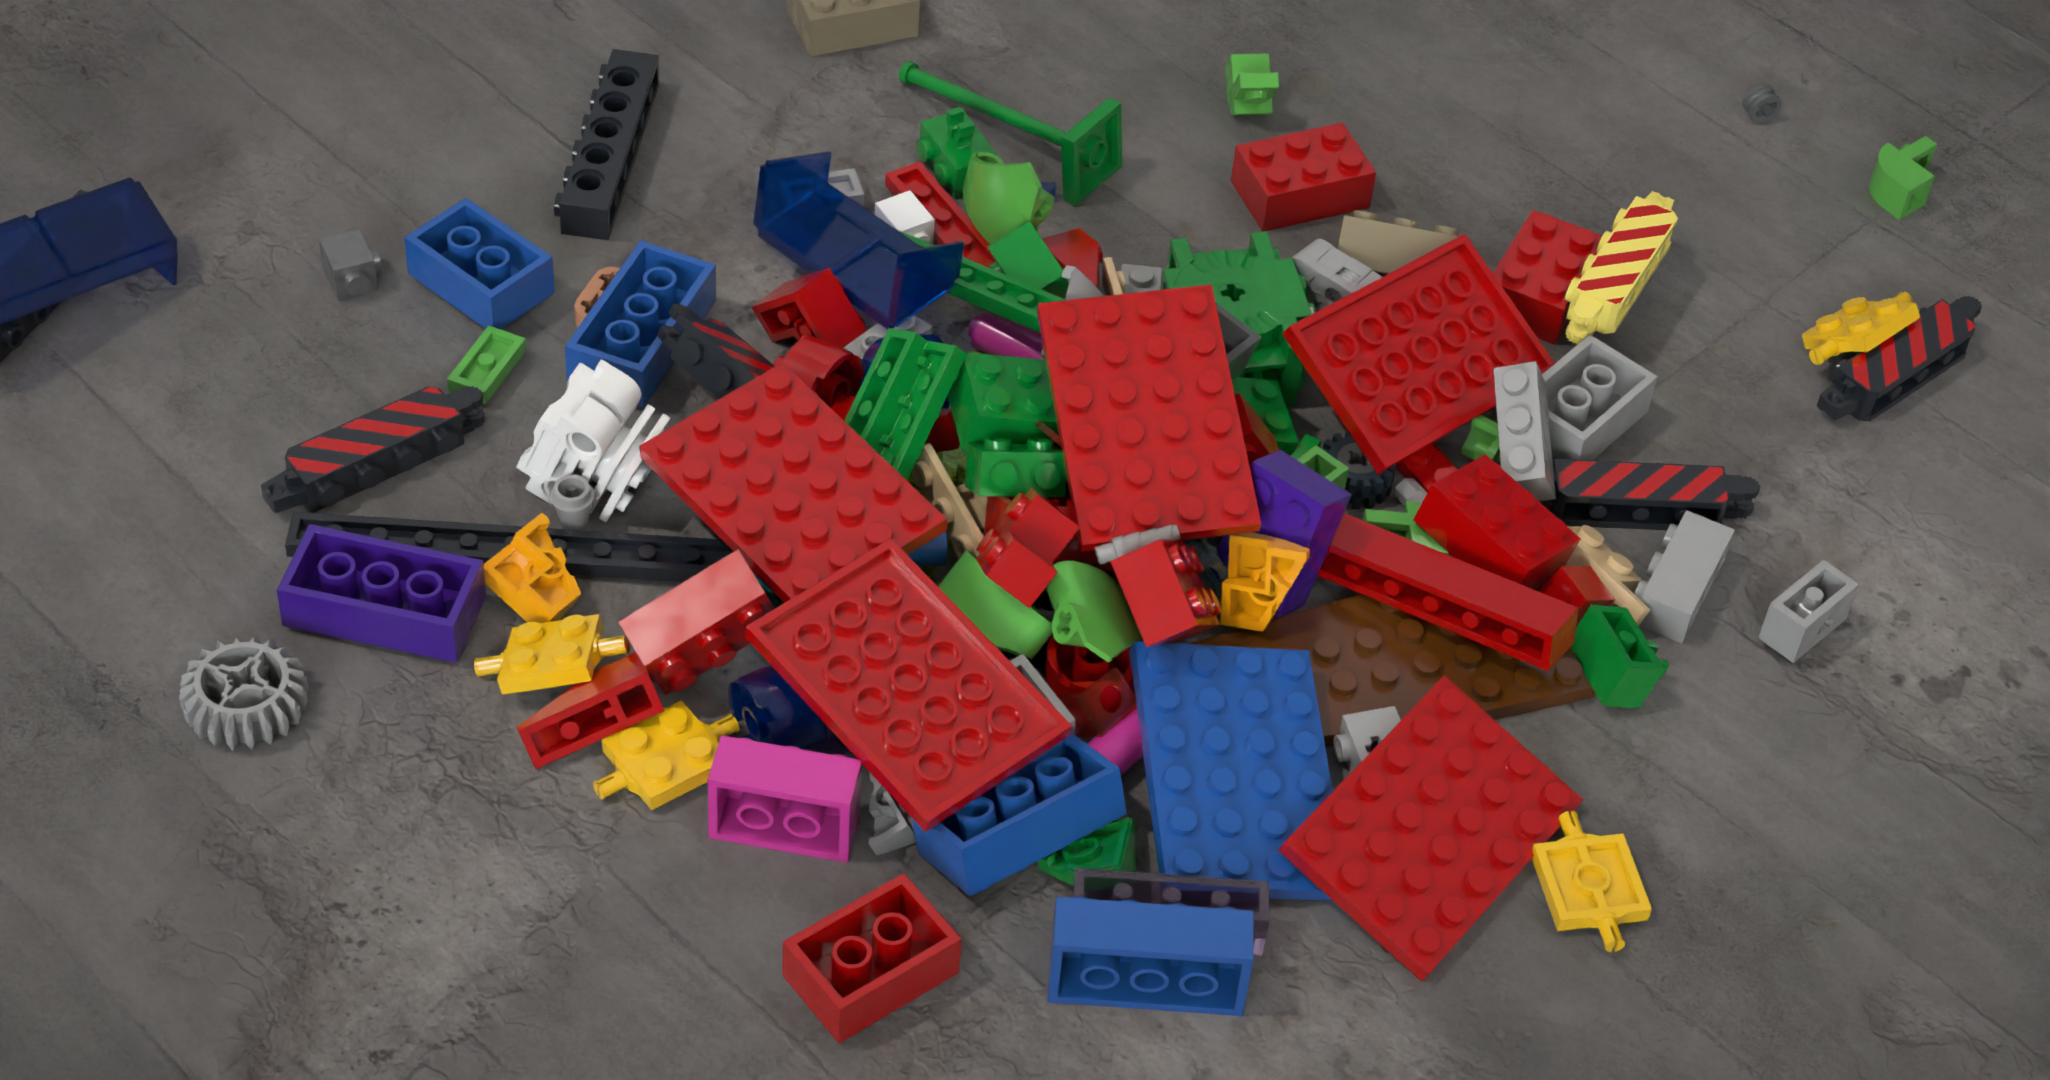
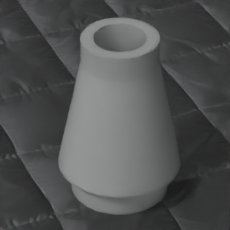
(572, 501)

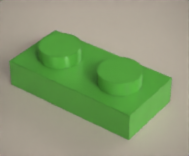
(488, 362)

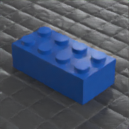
(632, 310)
(1025, 816)
(1150, 956)

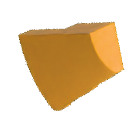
(533, 575)
(1258, 578)

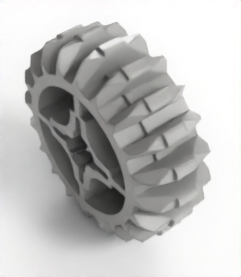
(247, 703)

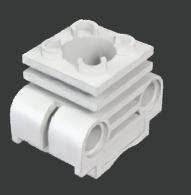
(590, 437)

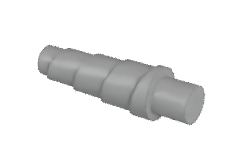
(1125, 544)

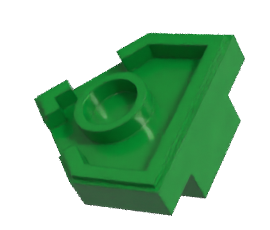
(1102, 849)

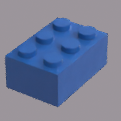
(479, 265)

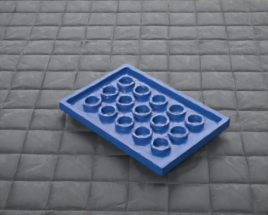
(1230, 759)

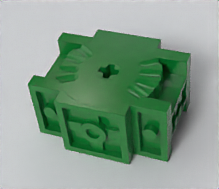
(1257, 291)

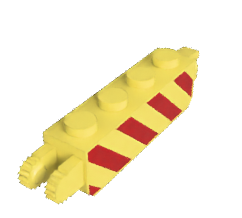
(1621, 267)

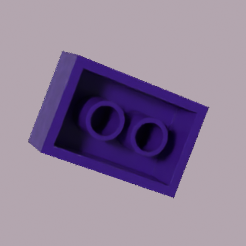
(1298, 508)

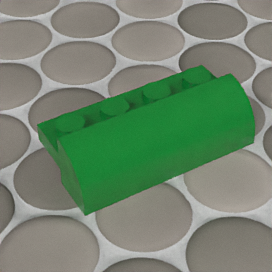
(904, 396)

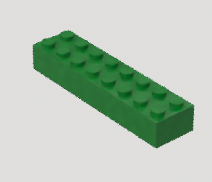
(1011, 394)

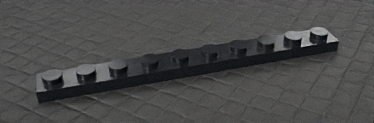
(585, 551)

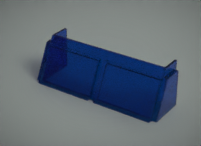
(825, 229)
(82, 247)

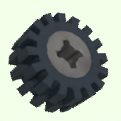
(1362, 479)

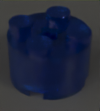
(774, 711)

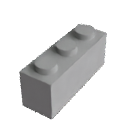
(1525, 428)
(1683, 574)

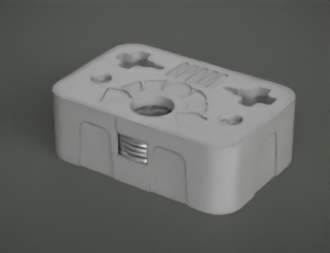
(1330, 273)

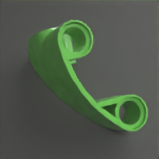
(1003, 196)
(994, 610)
(1091, 610)

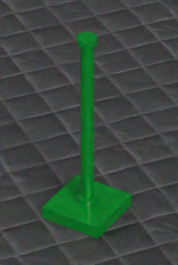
(1088, 150)

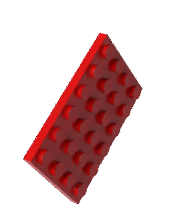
(1415, 351)
(1147, 415)
(789, 483)
(908, 683)
(1430, 827)

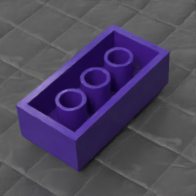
(382, 593)

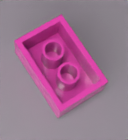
(784, 798)

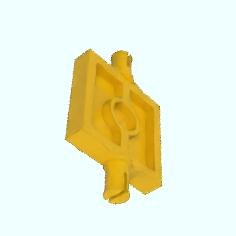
(1859, 326)
(551, 654)
(663, 755)
(1590, 882)

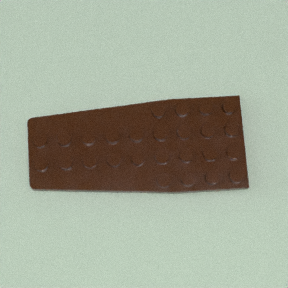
(1384, 658)

